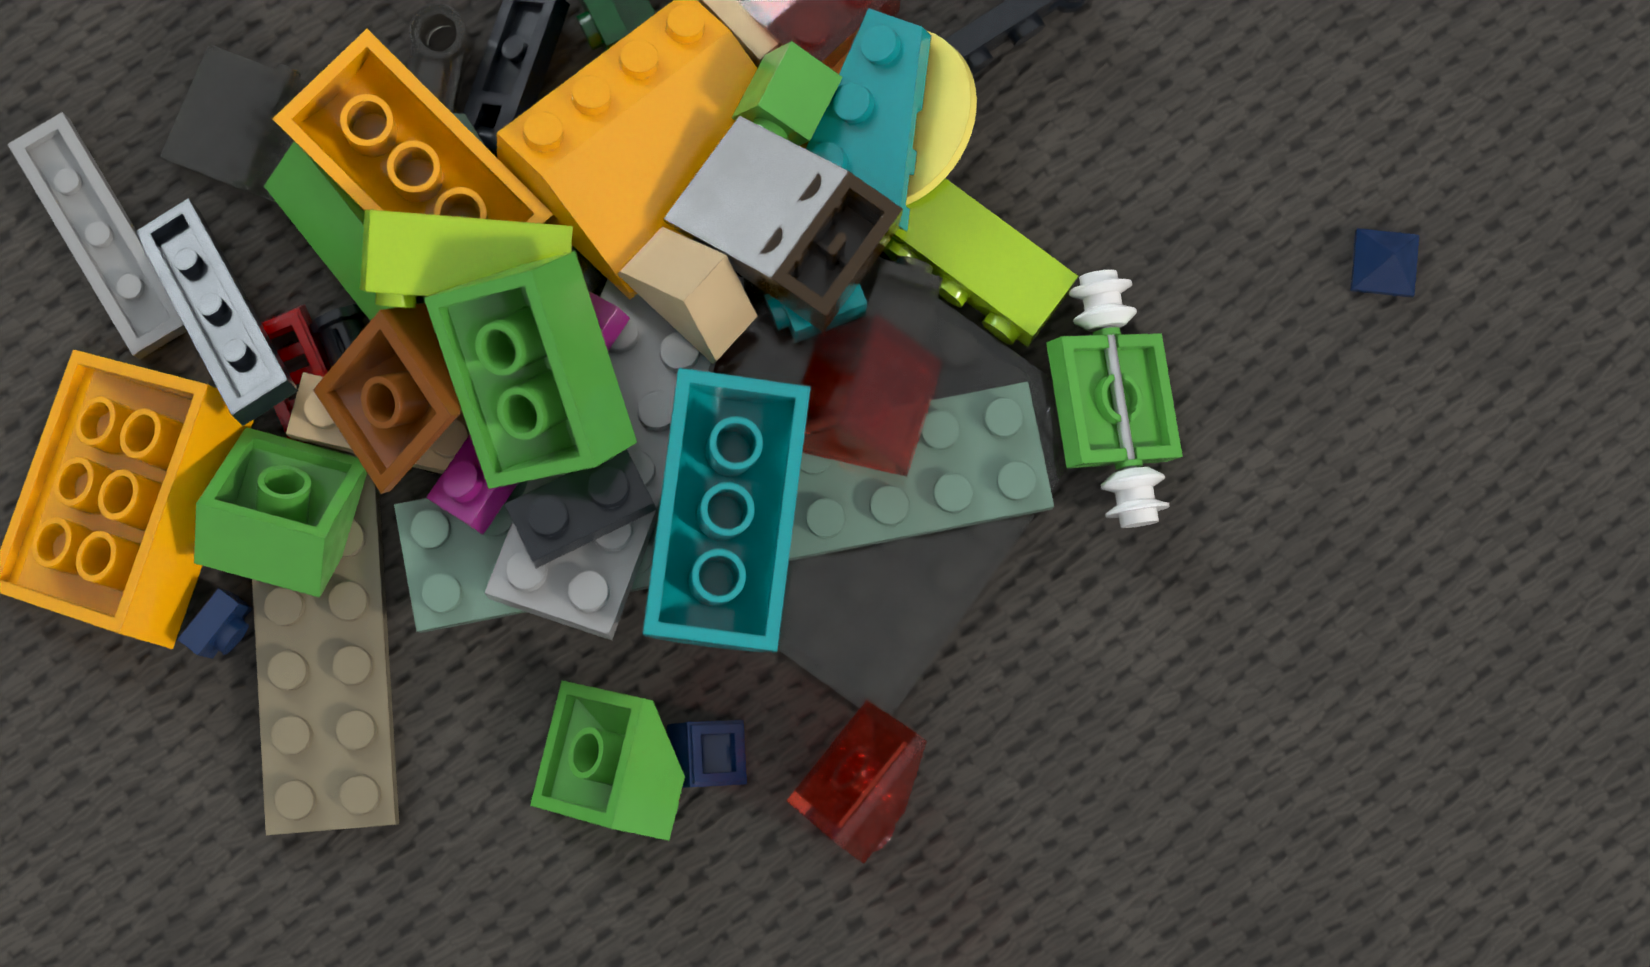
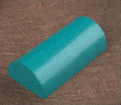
(726, 511)

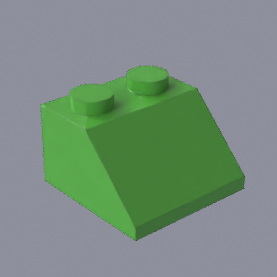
(278, 512)

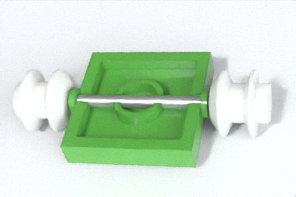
(1115, 399)

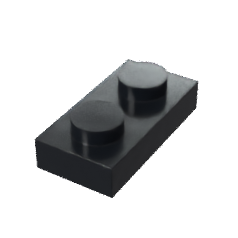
(580, 508)

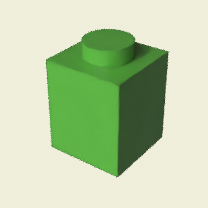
(789, 93)

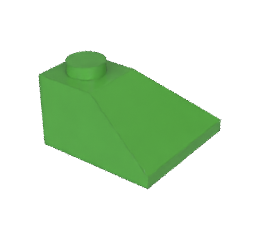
(609, 763)

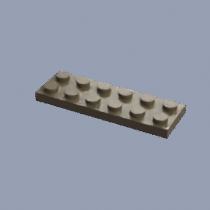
(328, 692)

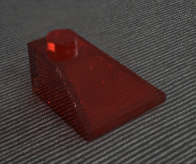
(862, 782)

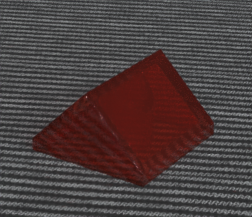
(868, 395)

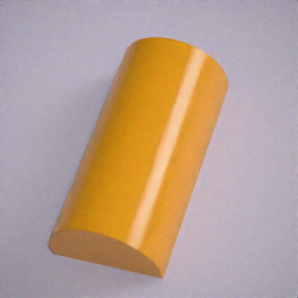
(399, 144)

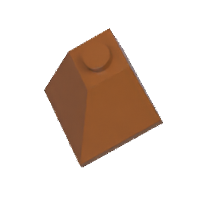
(391, 393)

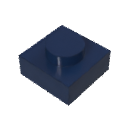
(217, 625)

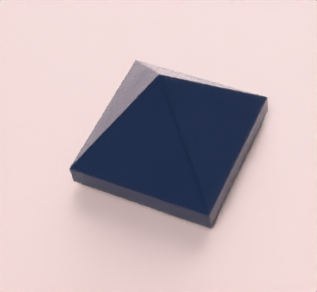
(1384, 262)

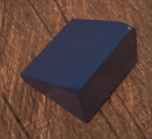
(710, 752)

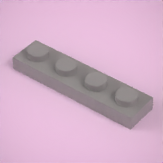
(98, 234)

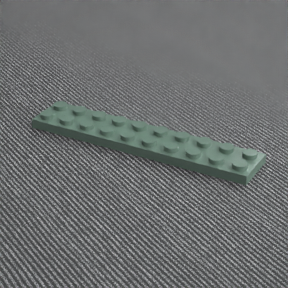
(970, 467)

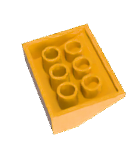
(630, 132)
(115, 498)

